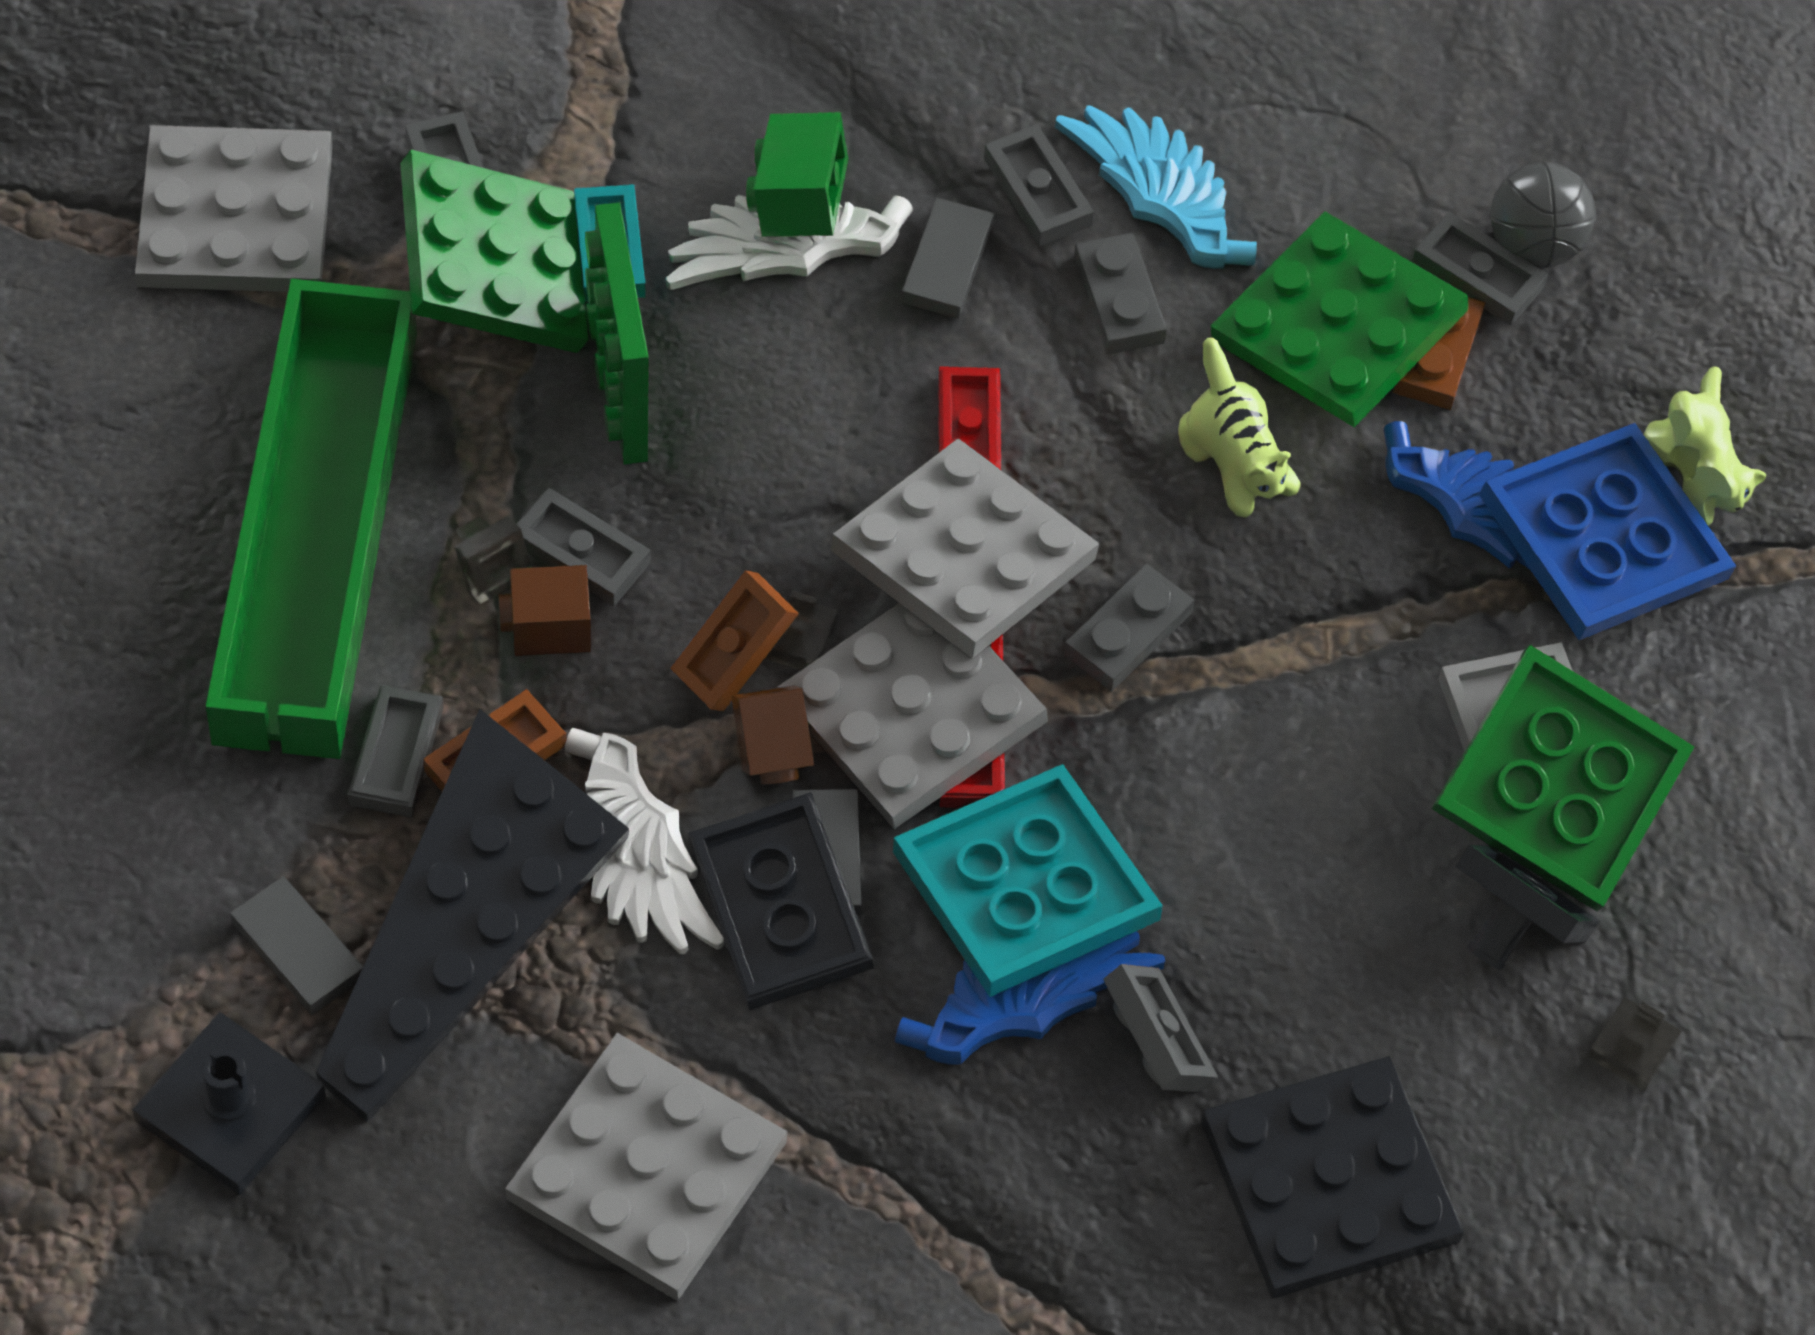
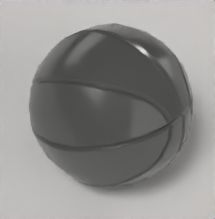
(1543, 214)

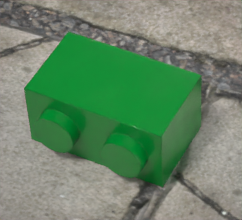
(798, 174)

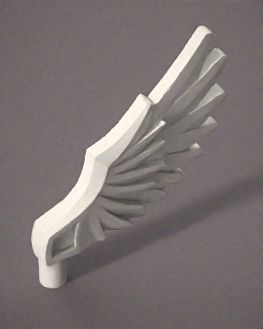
(734, 243)
(652, 865)

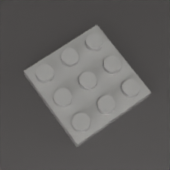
(233, 208)
(964, 547)
(912, 711)
(646, 1166)

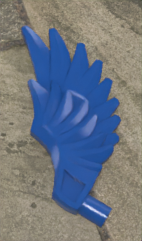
(1452, 487)
(1023, 1010)

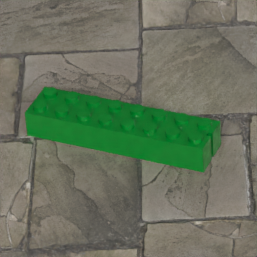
(313, 520)

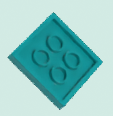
(1026, 879)

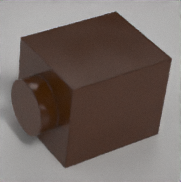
(547, 610)
(773, 733)

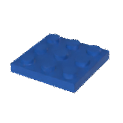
(1607, 531)

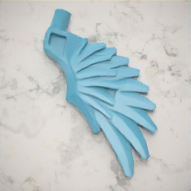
(1162, 182)

